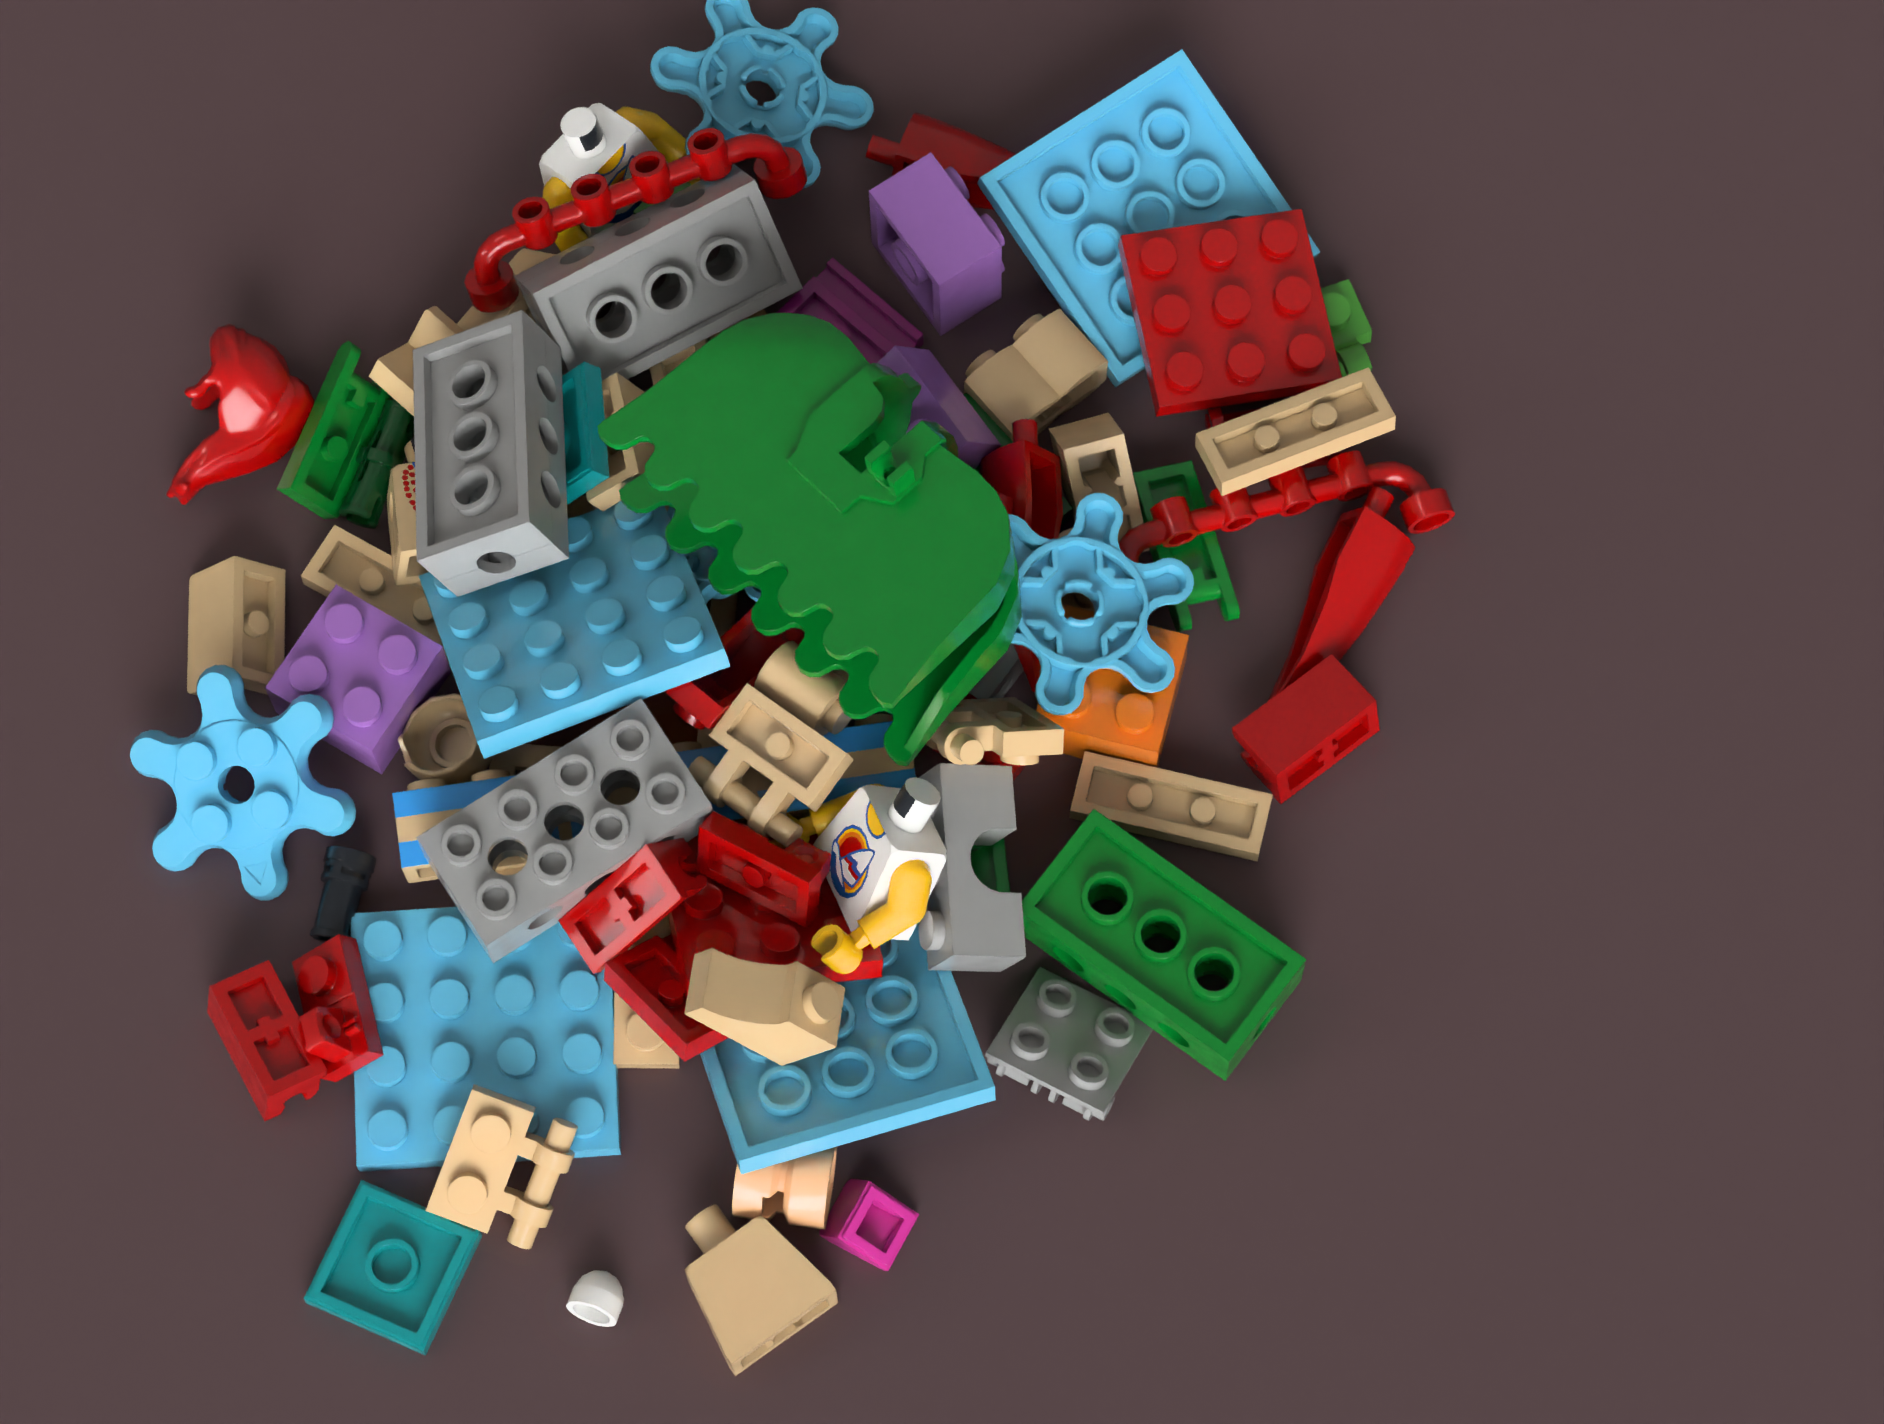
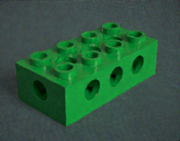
(1167, 903)

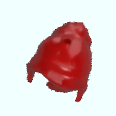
(258, 411)

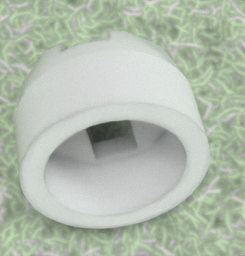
(597, 1298)

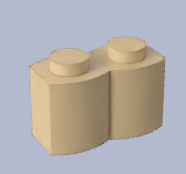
(1037, 375)

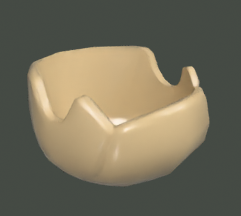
(441, 742)

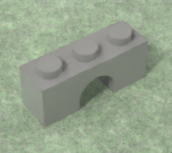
(965, 920)

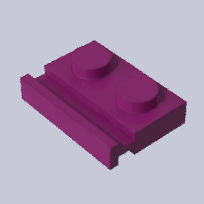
(855, 311)

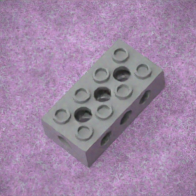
(693, 299)
(489, 454)
(560, 789)

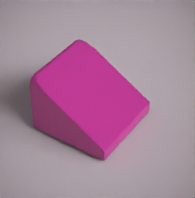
(869, 1223)

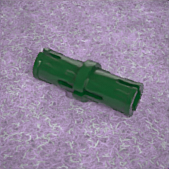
(383, 452)

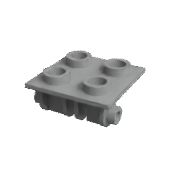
(1068, 1044)

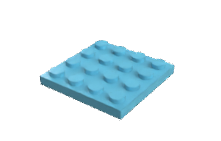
(1127, 165)
(577, 633)
(454, 1019)
(897, 1062)

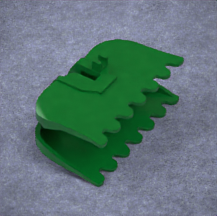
(848, 526)

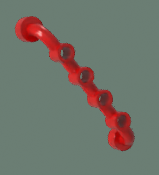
(594, 203)
(1289, 496)

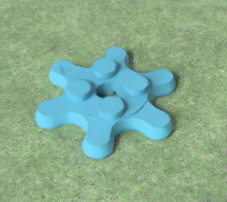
(781, 58)
(1122, 599)
(284, 789)

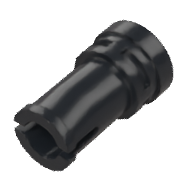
(344, 880)

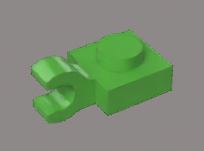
(1347, 326)

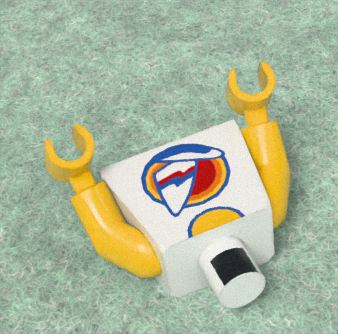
(603, 144)
(880, 865)

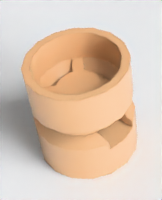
(794, 1188)

